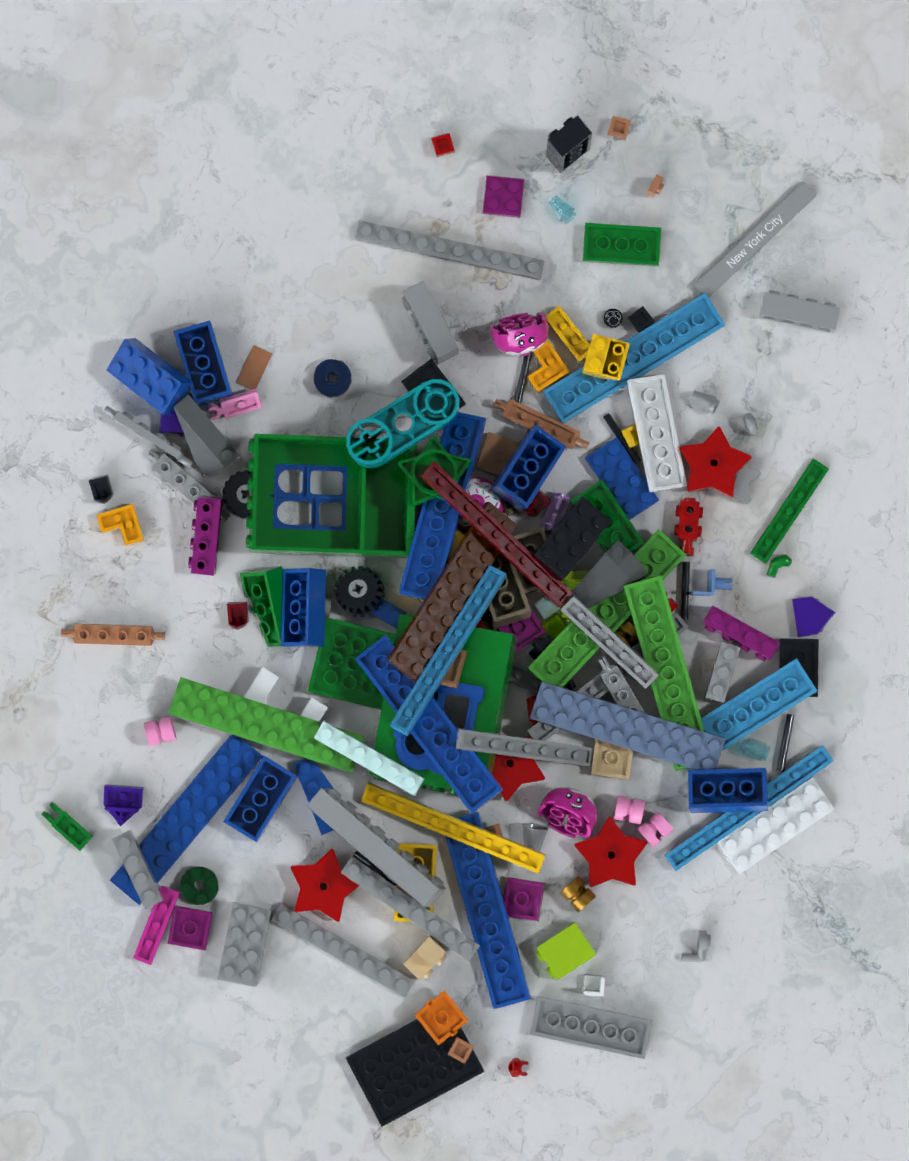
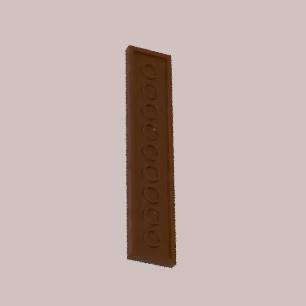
(446, 599)

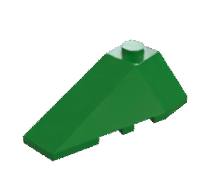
(265, 592)

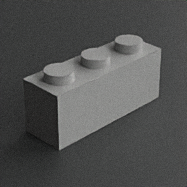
(722, 672)

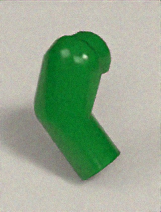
(780, 561)

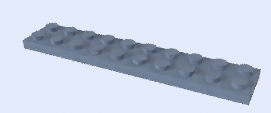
(626, 727)

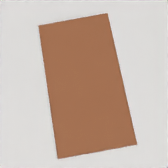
(254, 368)

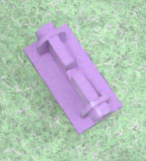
(555, 511)

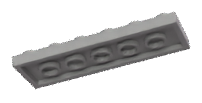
(591, 1027)

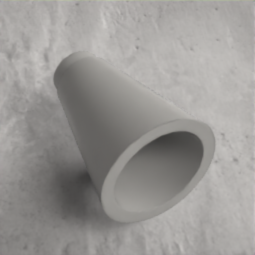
(534, 835)

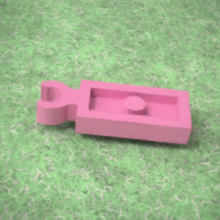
(236, 404)

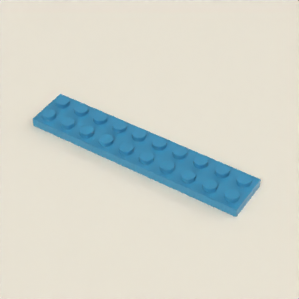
(645, 353)

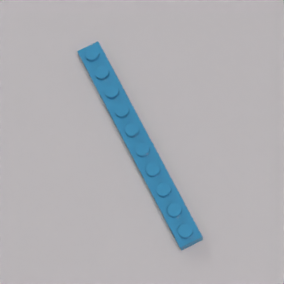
(448, 650)
(732, 820)

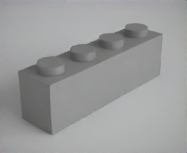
(799, 312)
(138, 869)

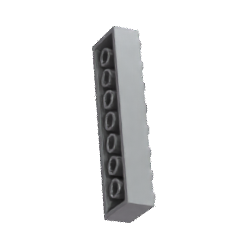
(377, 847)

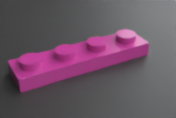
(156, 926)

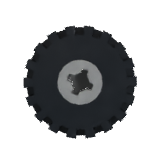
(234, 492)
(364, 599)

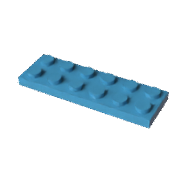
(759, 703)

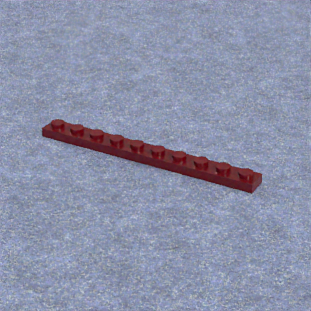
(495, 534)

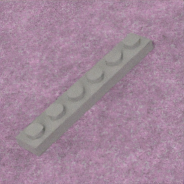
(610, 642)

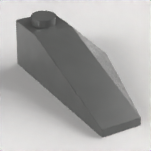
(206, 443)
(609, 575)

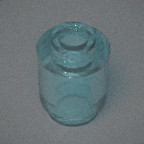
(755, 749)

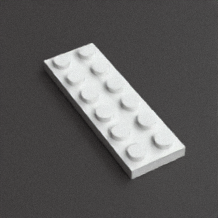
(657, 433)
(776, 826)

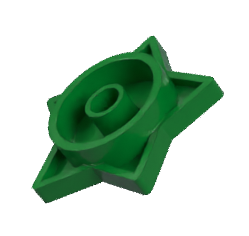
(414, 466)

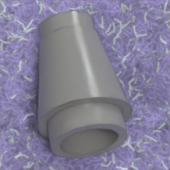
(704, 401)

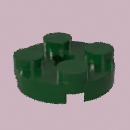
(188, 888)

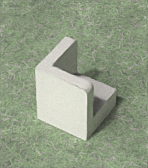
(594, 985)

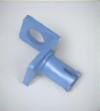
(712, 584)

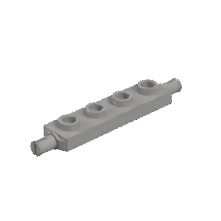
(142, 430)
(181, 478)
(618, 686)

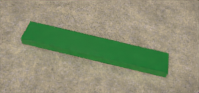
(789, 511)

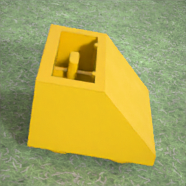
(605, 358)

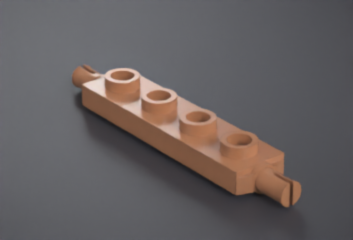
(528, 417)
(113, 634)

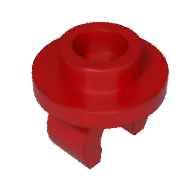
(515, 1067)

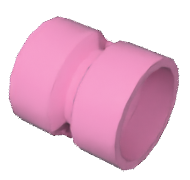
(160, 731)
(629, 809)
(655, 829)

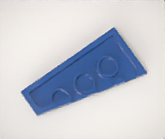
(312, 781)

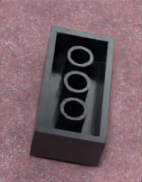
(568, 143)
(571, 538)

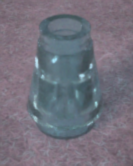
(563, 210)

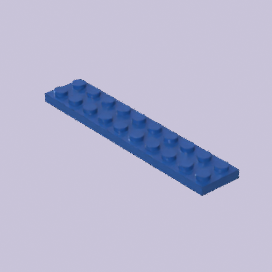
(437, 518)
(432, 730)
(192, 810)
(489, 921)

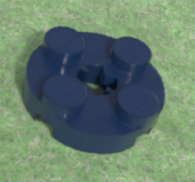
(335, 368)

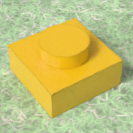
(631, 435)

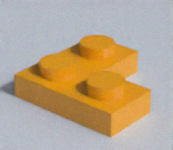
(551, 369)
(124, 519)

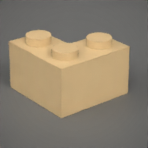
(425, 958)

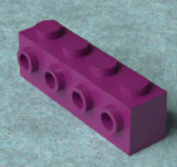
(206, 535)
(741, 633)

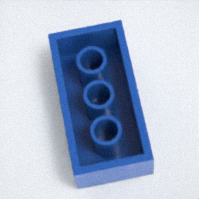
(203, 363)
(148, 375)
(528, 468)
(303, 607)
(728, 790)
(260, 799)

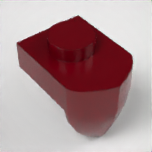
(538, 504)
(237, 614)

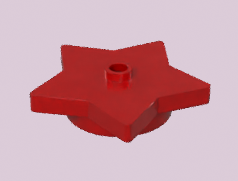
(721, 476)
(511, 778)
(596, 853)
(326, 871)

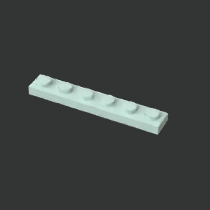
(369, 758)

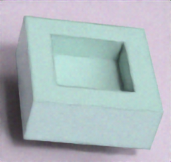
(546, 607)

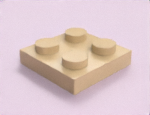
(611, 760)

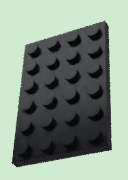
(409, 1070)

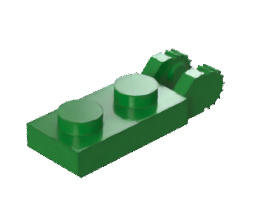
(68, 827)

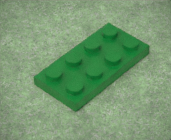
(621, 244)
(620, 527)

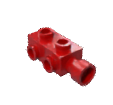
(691, 520)

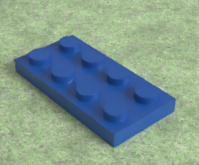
(622, 477)

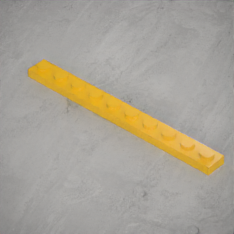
(453, 827)

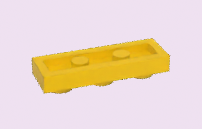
(568, 333)

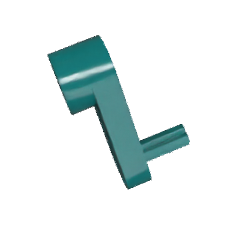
(434, 402)

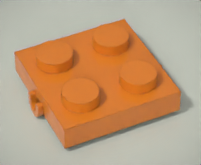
(441, 1017)

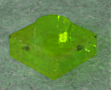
(554, 625)

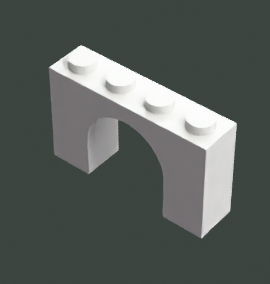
(265, 683)

